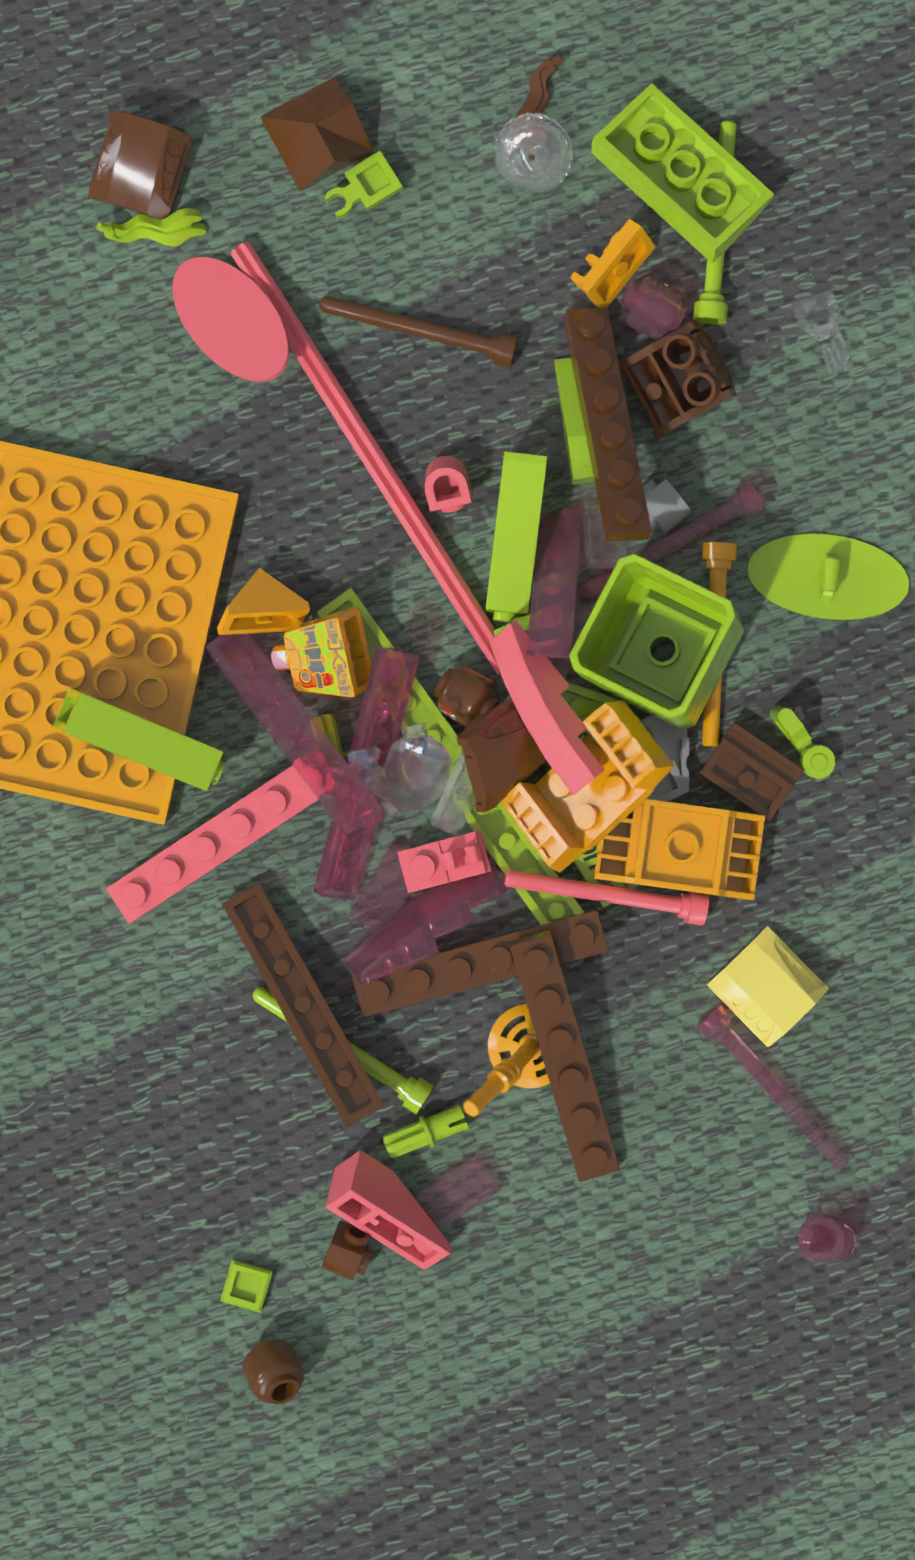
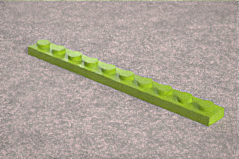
(499, 830)

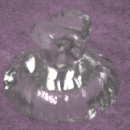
(536, 136)

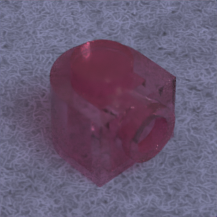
(826, 1239)

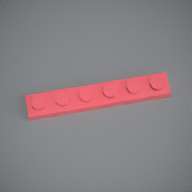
(211, 844)

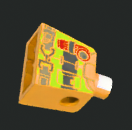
(327, 654)

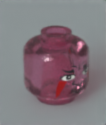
(653, 307)

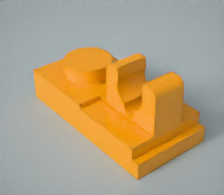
(616, 266)

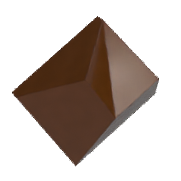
(317, 133)

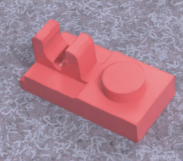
(444, 861)

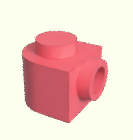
(447, 484)

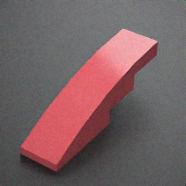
(550, 720)

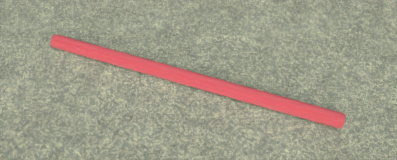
(371, 455)

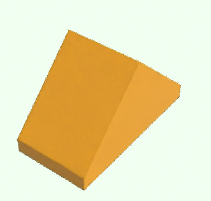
(263, 607)

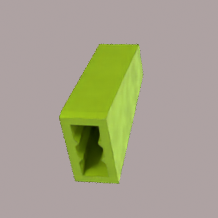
(515, 535)
(139, 740)

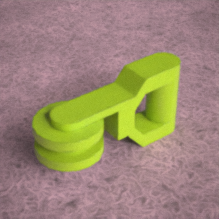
(814, 758)

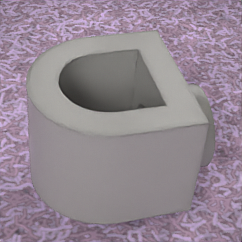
(664, 506)

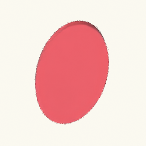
(230, 319)

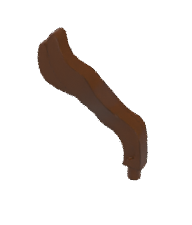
(539, 90)

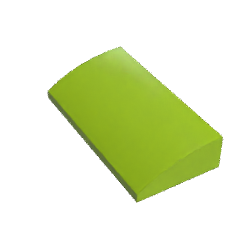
(681, 172)

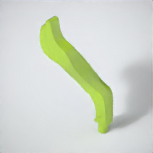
(168, 231)

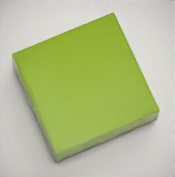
(246, 1285)

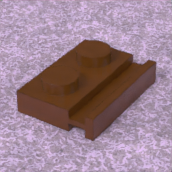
(751, 771)

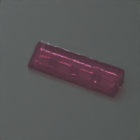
(555, 583)

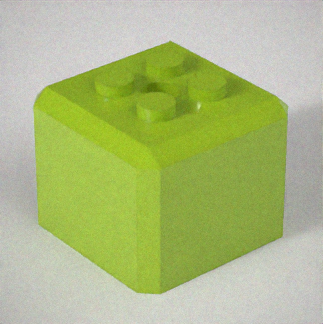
(634, 613)

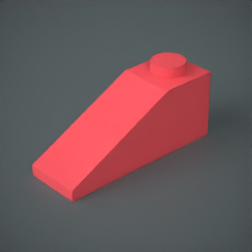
(382, 1207)

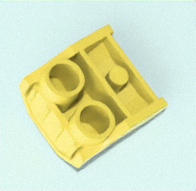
(768, 987)

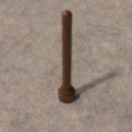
(498, 347)

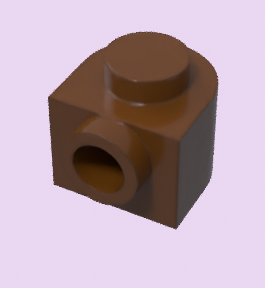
(347, 1251)

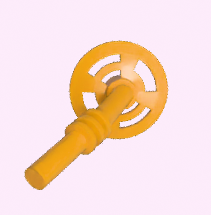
(508, 1071)

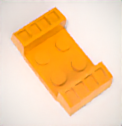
(569, 825)
(684, 849)

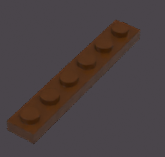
(607, 425)
(477, 964)
(303, 1005)
(564, 1055)

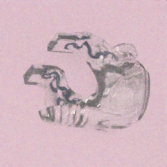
(412, 772)

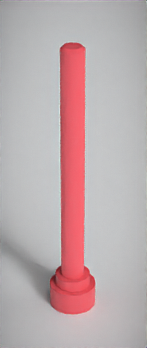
(689, 906)

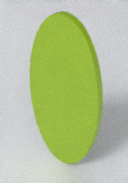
(828, 576)

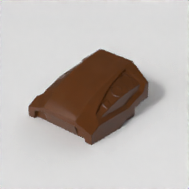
(140, 165)
(682, 384)
(499, 754)

